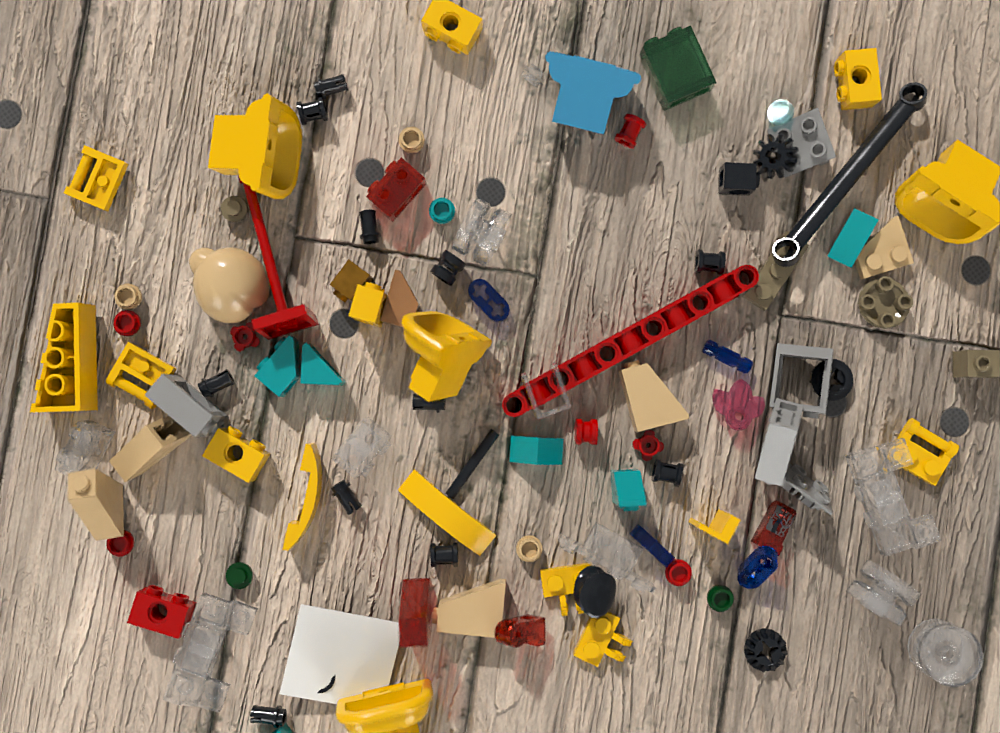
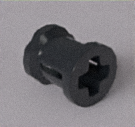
(312, 111)
(710, 262)
(667, 472)
(444, 554)

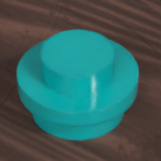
(441, 210)

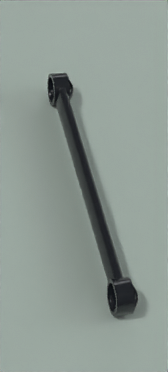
(850, 174)

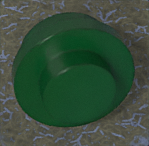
(239, 575)
(720, 598)

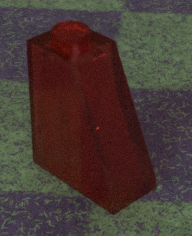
(415, 613)

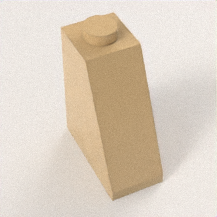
(648, 398)
(148, 447)
(97, 503)
(472, 611)

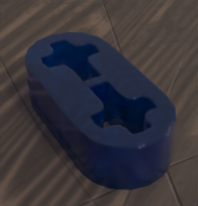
(484, 304)
(652, 545)
(753, 564)

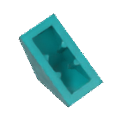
(316, 368)
(536, 450)

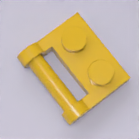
(102, 182)
(142, 366)
(926, 464)

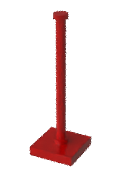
(285, 319)

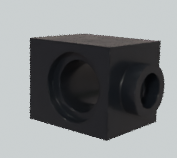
(738, 179)

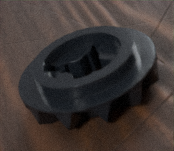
(842, 375)
(754, 646)

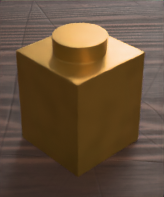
(347, 280)

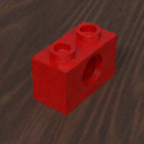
(146, 611)

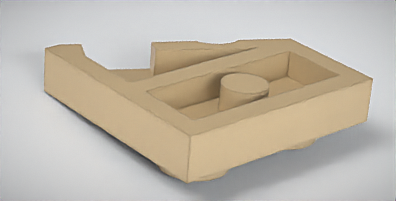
(884, 251)

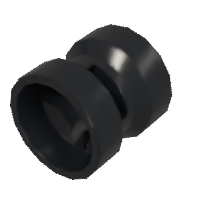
(452, 263)

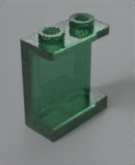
(678, 66)

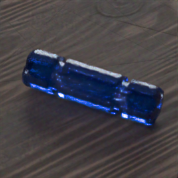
(727, 356)

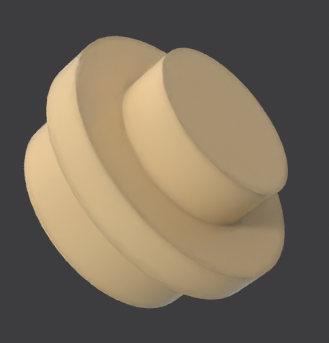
(411, 140)
(128, 296)
(529, 548)

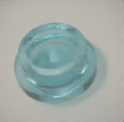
(780, 112)

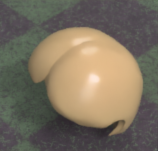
(228, 283)

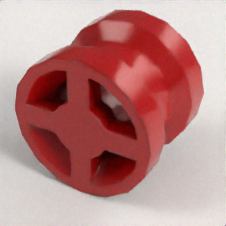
(586, 431)

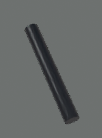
(472, 463)

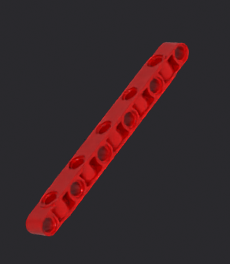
(636, 337)

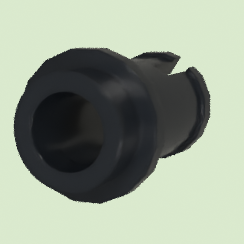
(329, 86)
(369, 227)
(215, 383)
(420, 403)
(345, 496)
(268, 715)

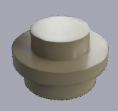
(234, 209)

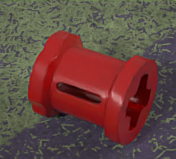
(630, 131)

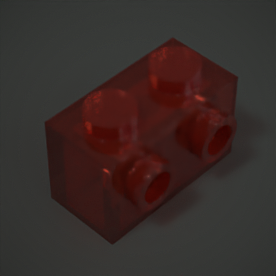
(396, 189)

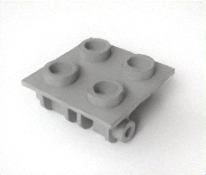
(811, 139)
(811, 492)

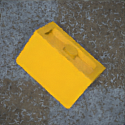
(721, 527)

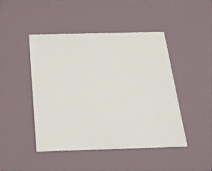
(339, 644)

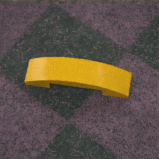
(310, 463)
(446, 513)

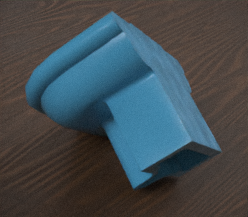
(587, 90)

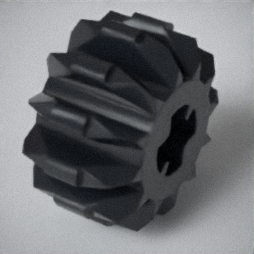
(783, 148)

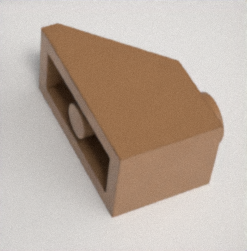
(399, 301)

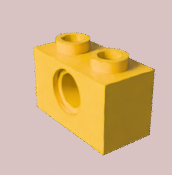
(446, 12)
(863, 65)
(368, 304)
(221, 453)

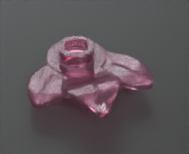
(738, 401)

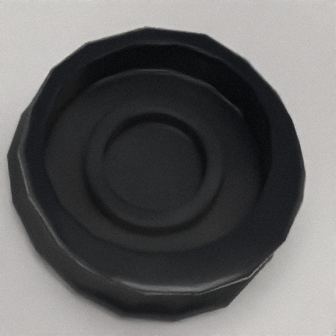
(594, 591)

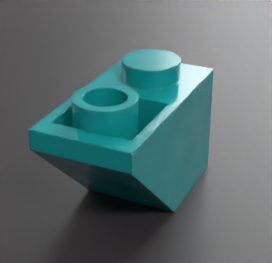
(282, 368)
(628, 489)

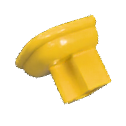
(259, 147)
(952, 196)
(445, 351)
(386, 708)

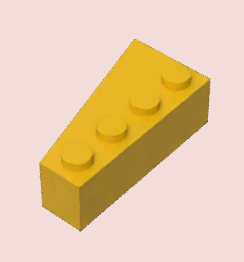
(69, 362)

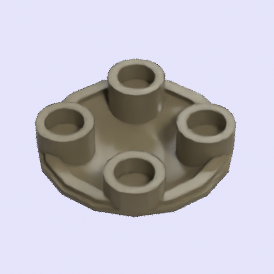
(884, 302)

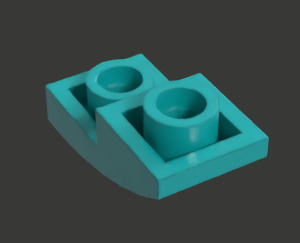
(852, 237)

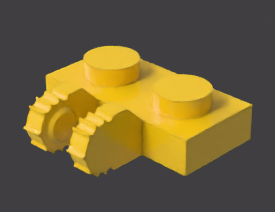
(560, 582)
(596, 638)

